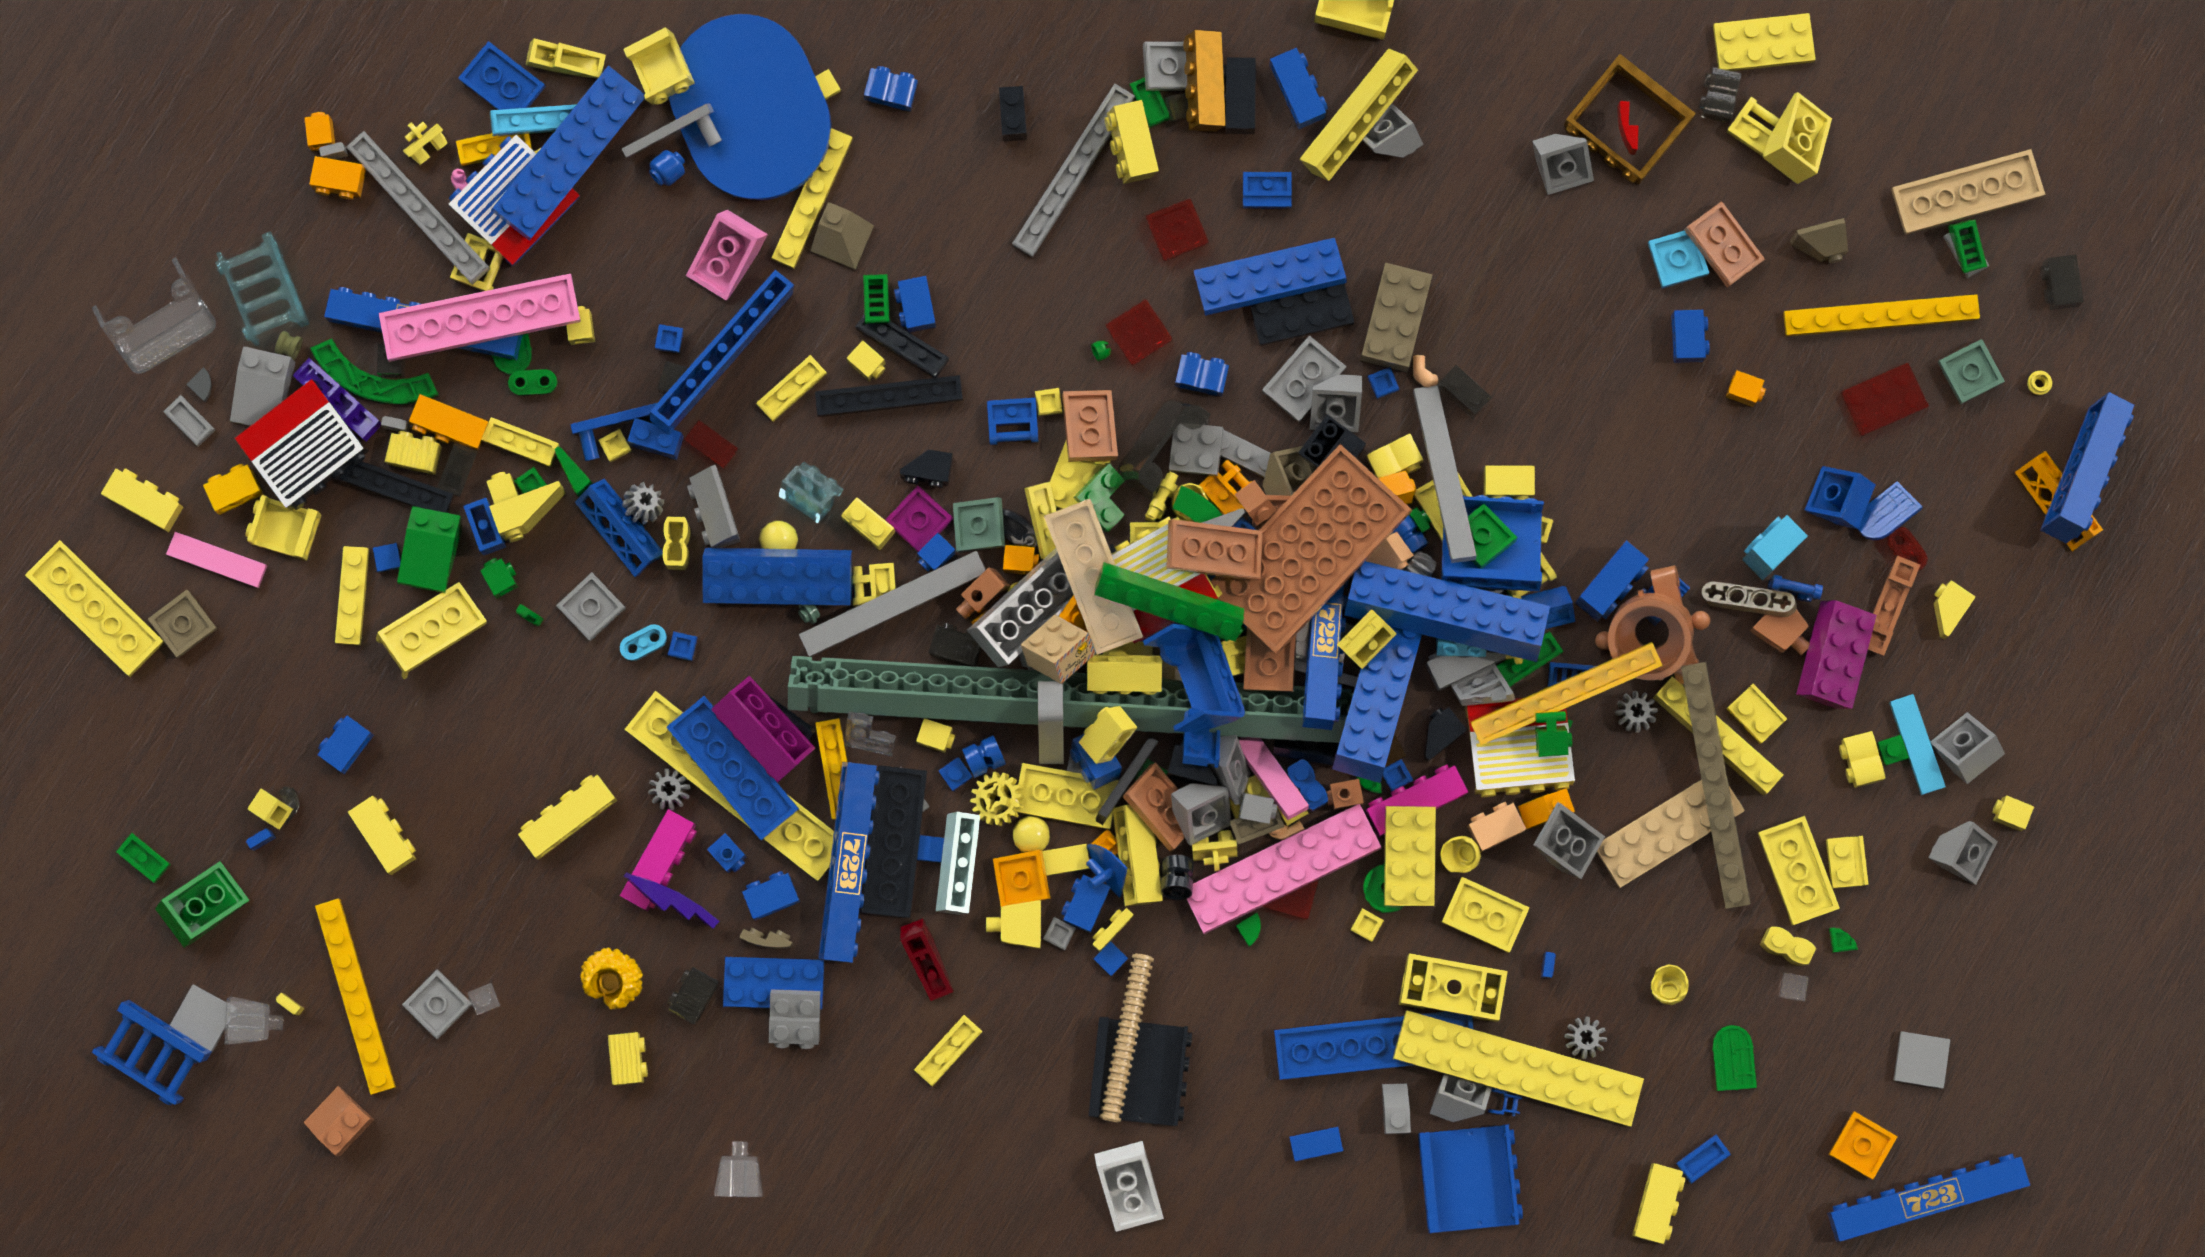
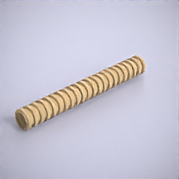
(1126, 1037)

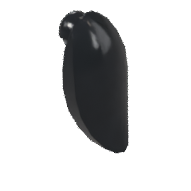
(1018, 529)

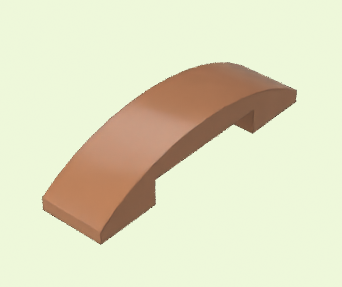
(1891, 602)

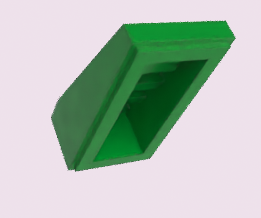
(1976, 243)
(875, 280)
(575, 475)

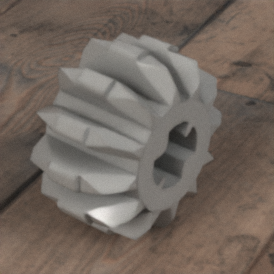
(645, 495)
(1421, 564)
(1628, 716)
(675, 783)
(1594, 1037)

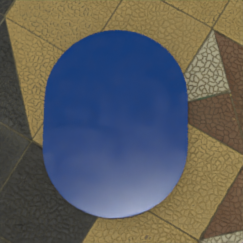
(763, 107)

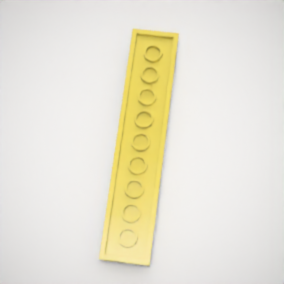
(799, 838)
(1518, 1068)

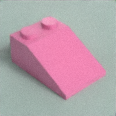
(726, 254)

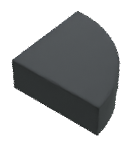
(201, 384)

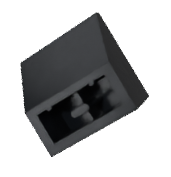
(1327, 439)

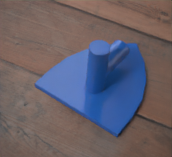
(1106, 868)

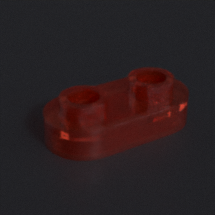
(1909, 547)

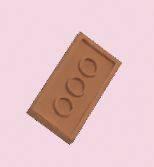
(1214, 549)

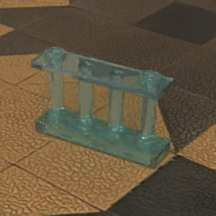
(285, 292)

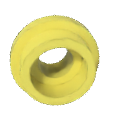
(2044, 377)

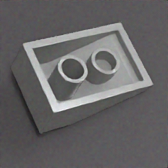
(260, 384)
(1568, 841)

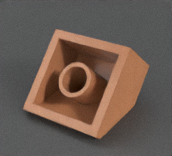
(338, 1121)

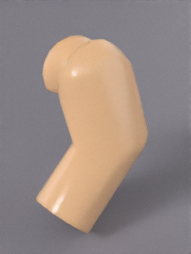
(1421, 374)
(1286, 832)

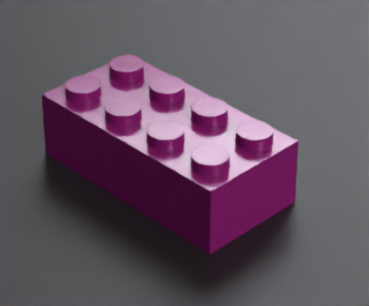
(1836, 654)
(763, 728)

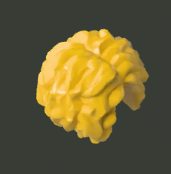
(612, 977)

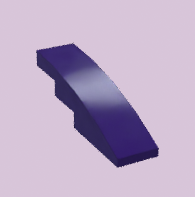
(349, 409)
(664, 897)

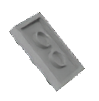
(1295, 381)

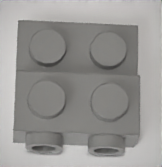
(794, 1018)

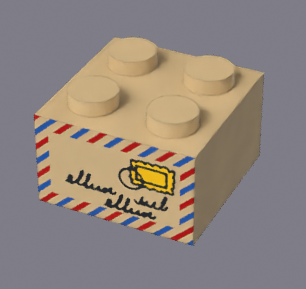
(1058, 649)

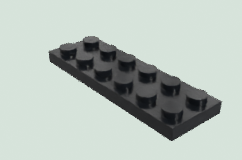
(894, 841)

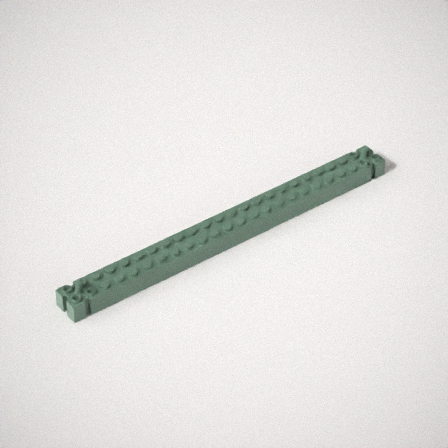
(1012, 697)

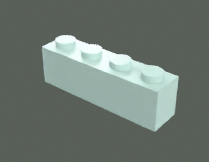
(957, 863)

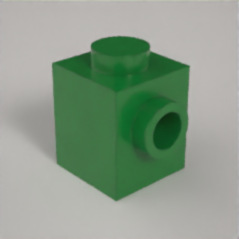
(499, 577)

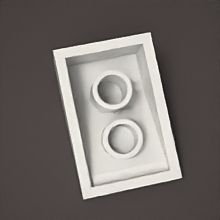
(1128, 1186)

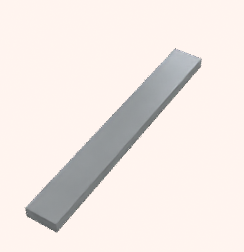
(1069, 175)
(418, 207)
(1444, 474)
(892, 604)

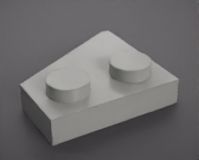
(1483, 688)

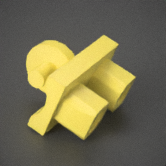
(416, 149)
(1215, 852)

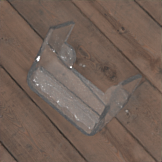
(164, 331)

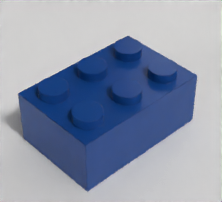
(1613, 582)

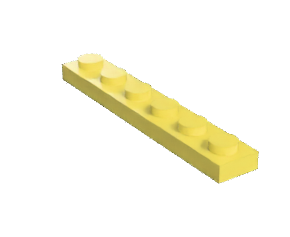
(811, 201)

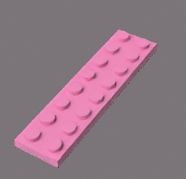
(479, 317)
(1282, 868)

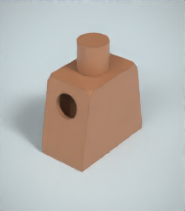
(992, 588)
(1783, 631)

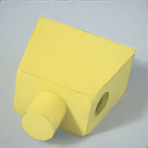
(1018, 924)

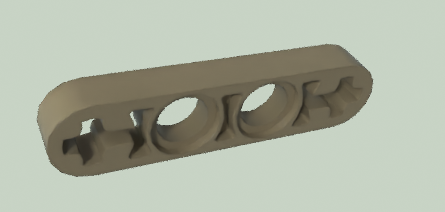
(1750, 595)

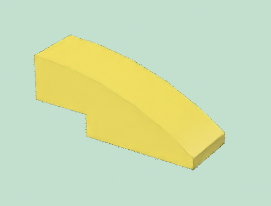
(565, 59)

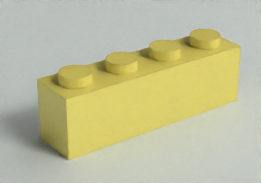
(566, 817)
(1138, 853)

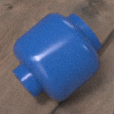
(667, 168)

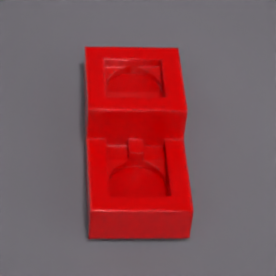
(1628, 132)

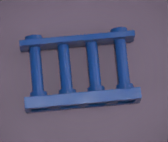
(172, 1039)

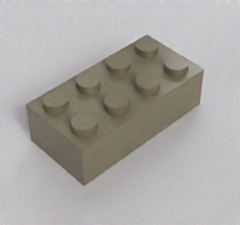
(1396, 317)

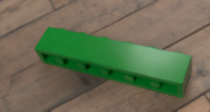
(1169, 601)

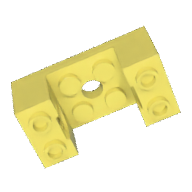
(1427, 981)

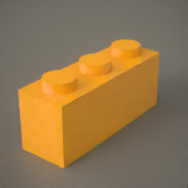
(447, 423)

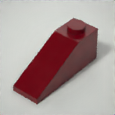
(925, 959)

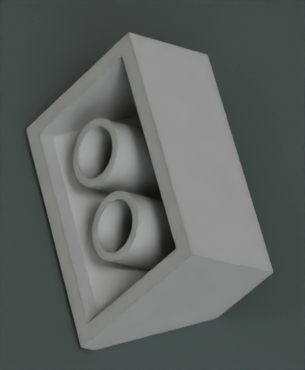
(713, 508)

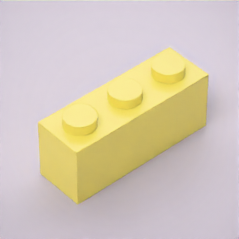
(142, 499)
(1124, 674)
(383, 834)
(1658, 1204)

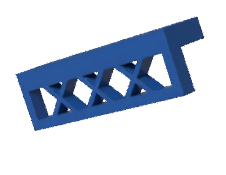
(635, 536)

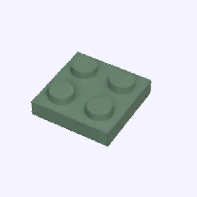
(1971, 371)
(979, 524)

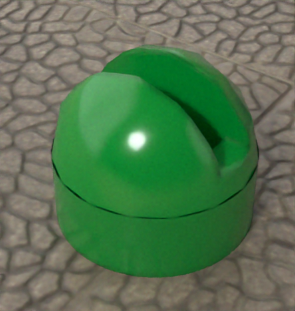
(1099, 350)

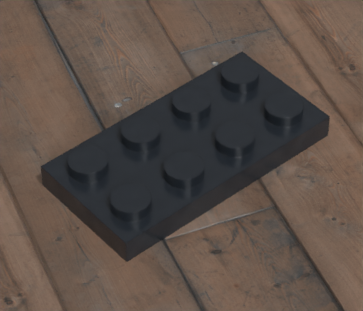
(1302, 314)

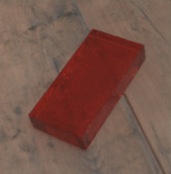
(711, 444)

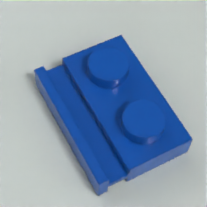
(1267, 190)
(1201, 748)

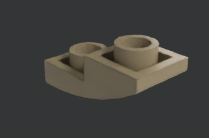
(776, 941)

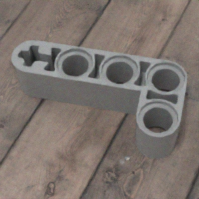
(1050, 722)

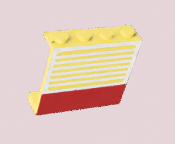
(1149, 558)
(1512, 759)

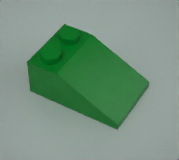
(429, 549)
(201, 904)

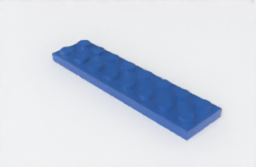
(568, 153)
(1345, 1046)

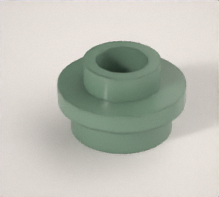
(809, 613)

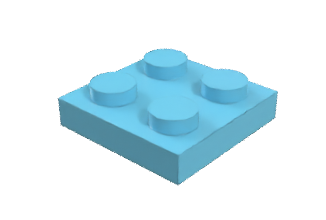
(1677, 259)

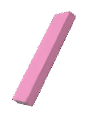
(216, 560)
(1273, 777)

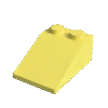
(1798, 139)
(524, 511)

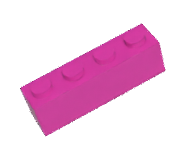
(1430, 792)
(660, 856)

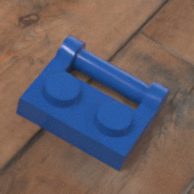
(1012, 413)
(1803, 591)

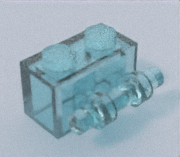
(810, 491)

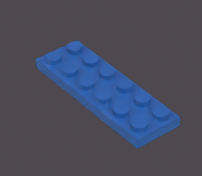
(1270, 276)
(732, 769)

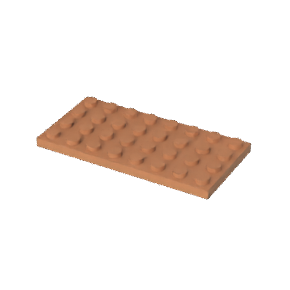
(1314, 547)

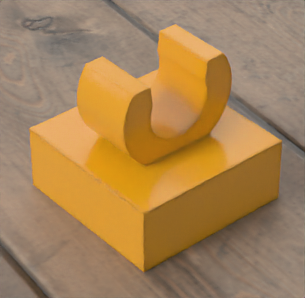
(1107, 841)

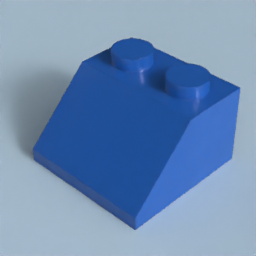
(1840, 496)

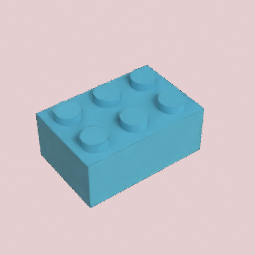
(1773, 546)

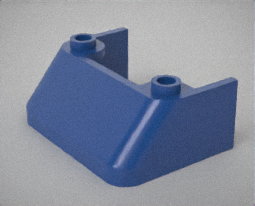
(1203, 674)

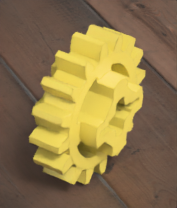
(1000, 789)

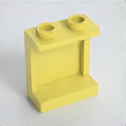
(660, 66)
(283, 529)

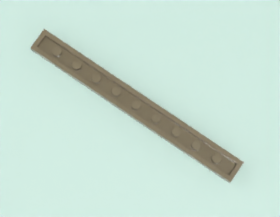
(1715, 785)

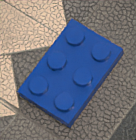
(501, 80)

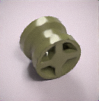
(288, 345)

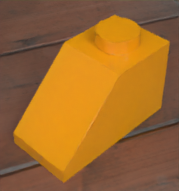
(1538, 810)

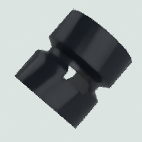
(1177, 877)

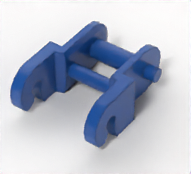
(1514, 1106)

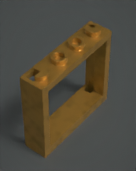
(1651, 89)

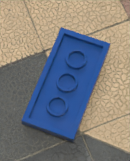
(752, 979)

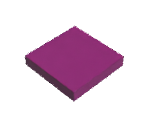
(919, 519)

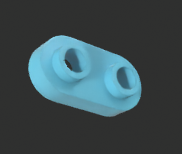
(642, 641)

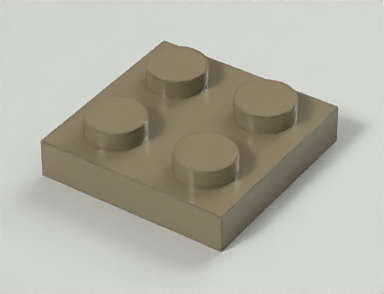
(182, 623)

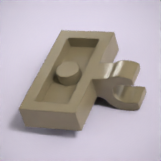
(1248, 829)

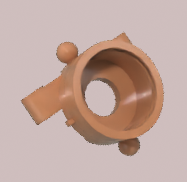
(1664, 604)

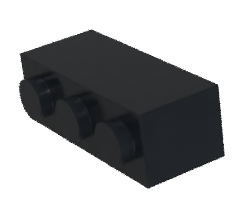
(1240, 95)

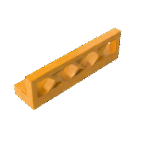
(2050, 475)

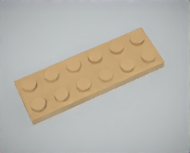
(1968, 192)
(1082, 554)
(1658, 834)

